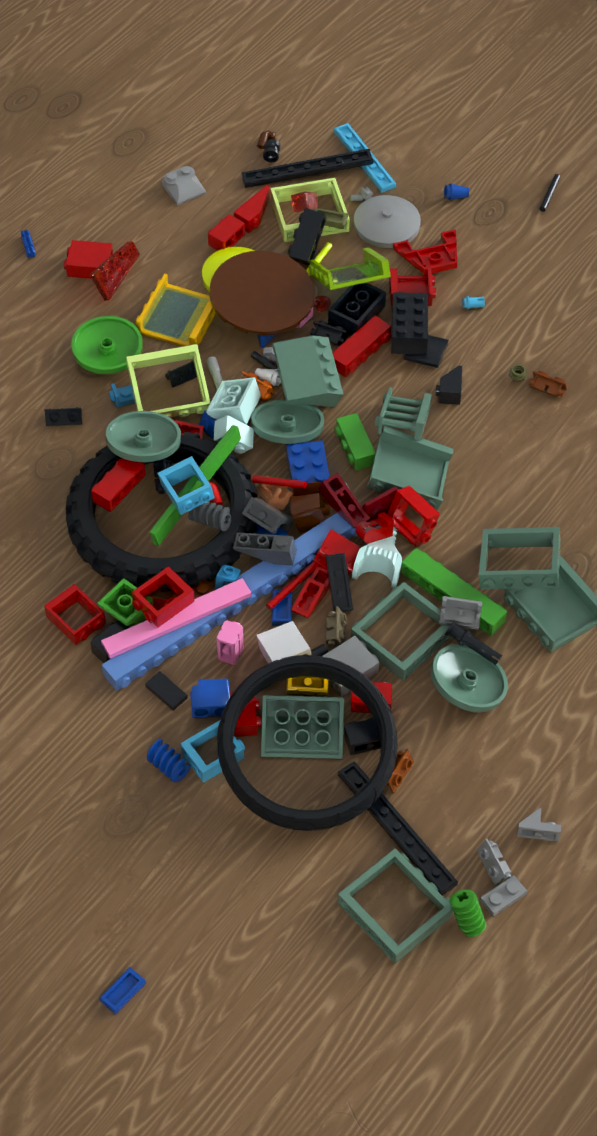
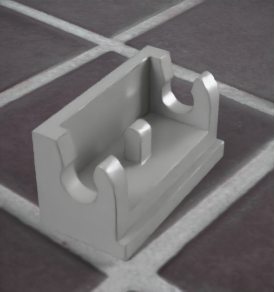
(463, 611)

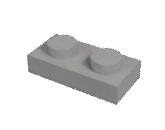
(503, 896)

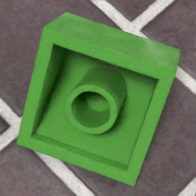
(119, 604)

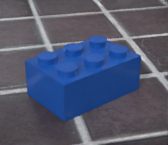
(307, 461)

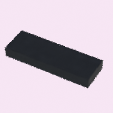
(339, 582)

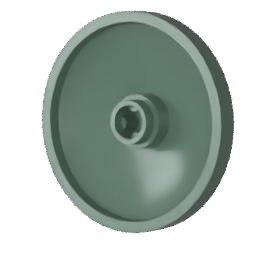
(287, 422)
(143, 436)
(468, 679)

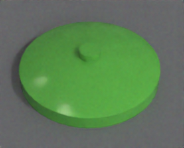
(105, 343)

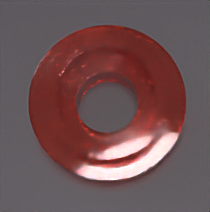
(321, 303)

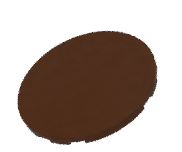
(262, 292)

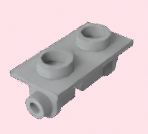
(490, 856)

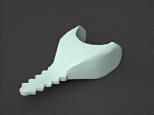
(379, 557)

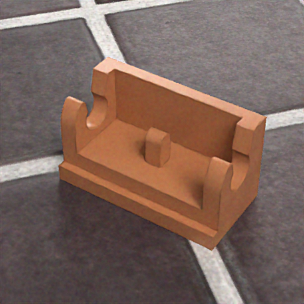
(275, 495)

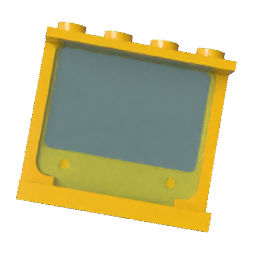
(176, 314)

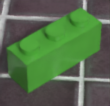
(354, 441)

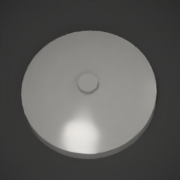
(386, 221)

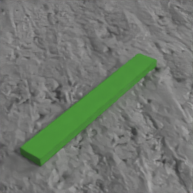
(208, 468)

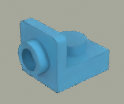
(121, 396)
(225, 575)

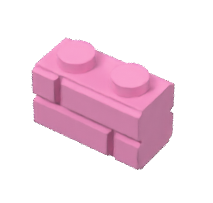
(230, 642)

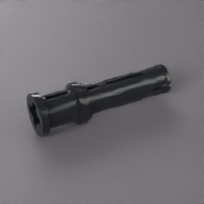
(464, 637)

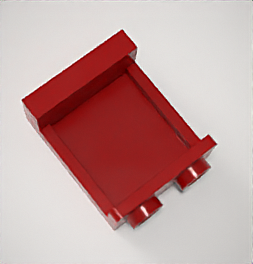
(412, 284)

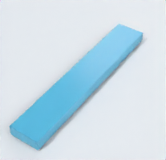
(375, 171)

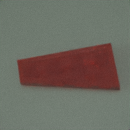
(114, 270)

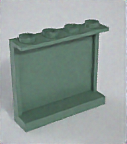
(410, 462)
(559, 612)

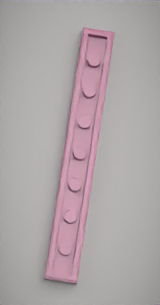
(200, 608)

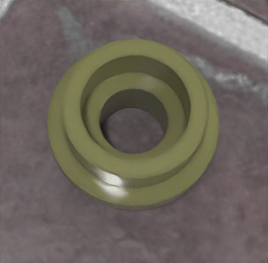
(518, 372)

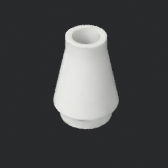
(269, 375)

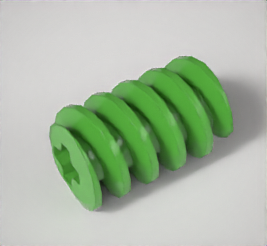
(468, 912)

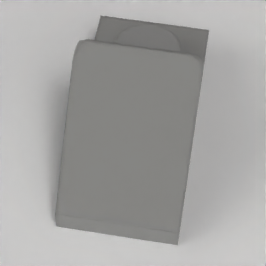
(533, 828)

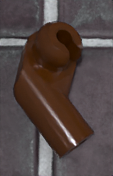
(264, 136)

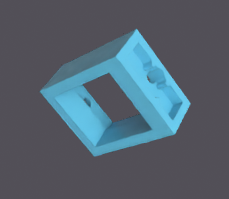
(179, 473)
(208, 771)

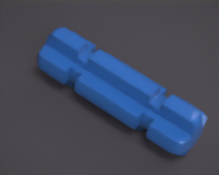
(28, 244)

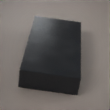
(166, 690)

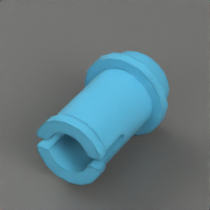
(473, 302)

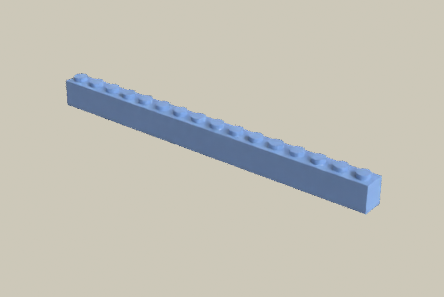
(260, 580)

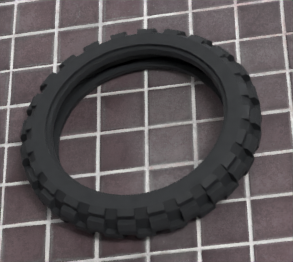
(191, 567)

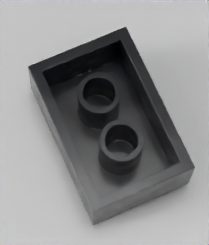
(356, 307)

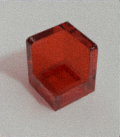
(304, 200)

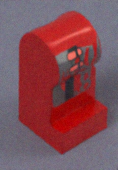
(375, 529)

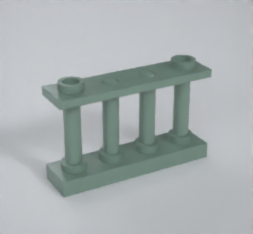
(418, 418)

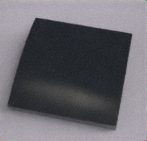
(435, 351)

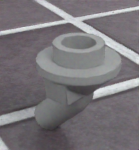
(365, 193)

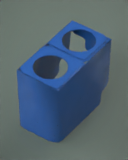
(209, 697)

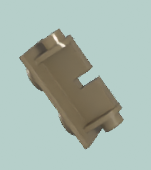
(337, 622)

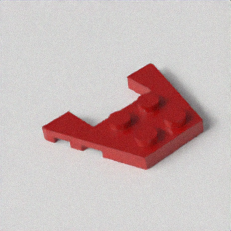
(437, 257)

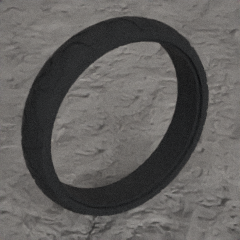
(315, 667)

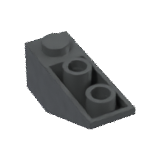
(270, 548)

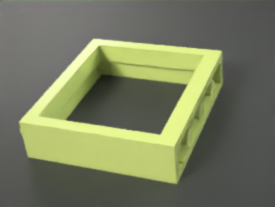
(320, 187)
(167, 356)

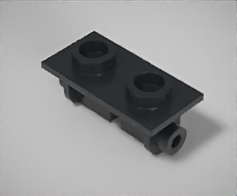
(335, 333)
(181, 374)
(63, 416)
(159, 466)

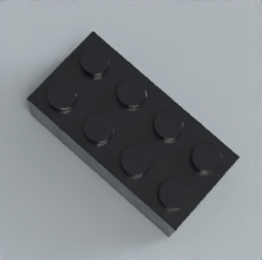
(409, 323)

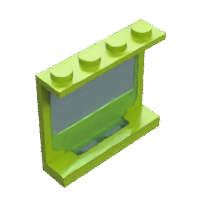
(373, 268)

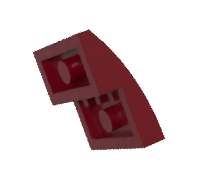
(379, 504)

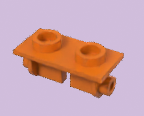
(265, 387)

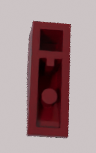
(342, 500)

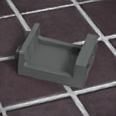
(268, 515)

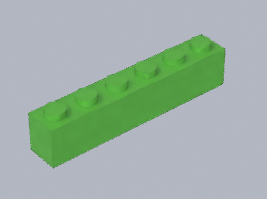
(441, 582)

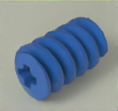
(166, 762)

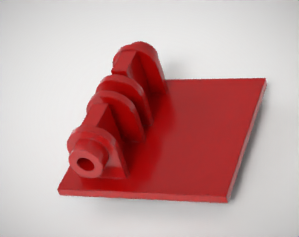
(335, 544)

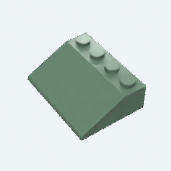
(308, 371)
(302, 727)

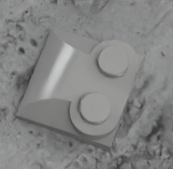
(182, 185)

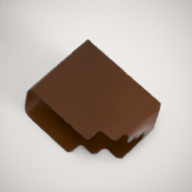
(307, 511)

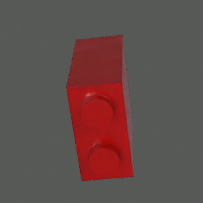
(86, 257)

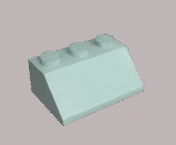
(236, 399)

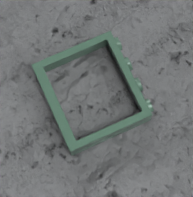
(520, 538)
(409, 665)
(372, 928)

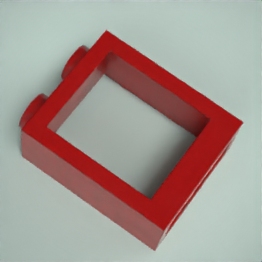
(401, 500)
(176, 584)
(65, 601)

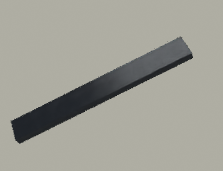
(307, 168)
(401, 832)

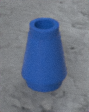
(455, 192)

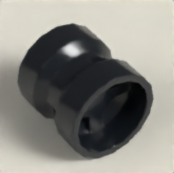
(271, 150)

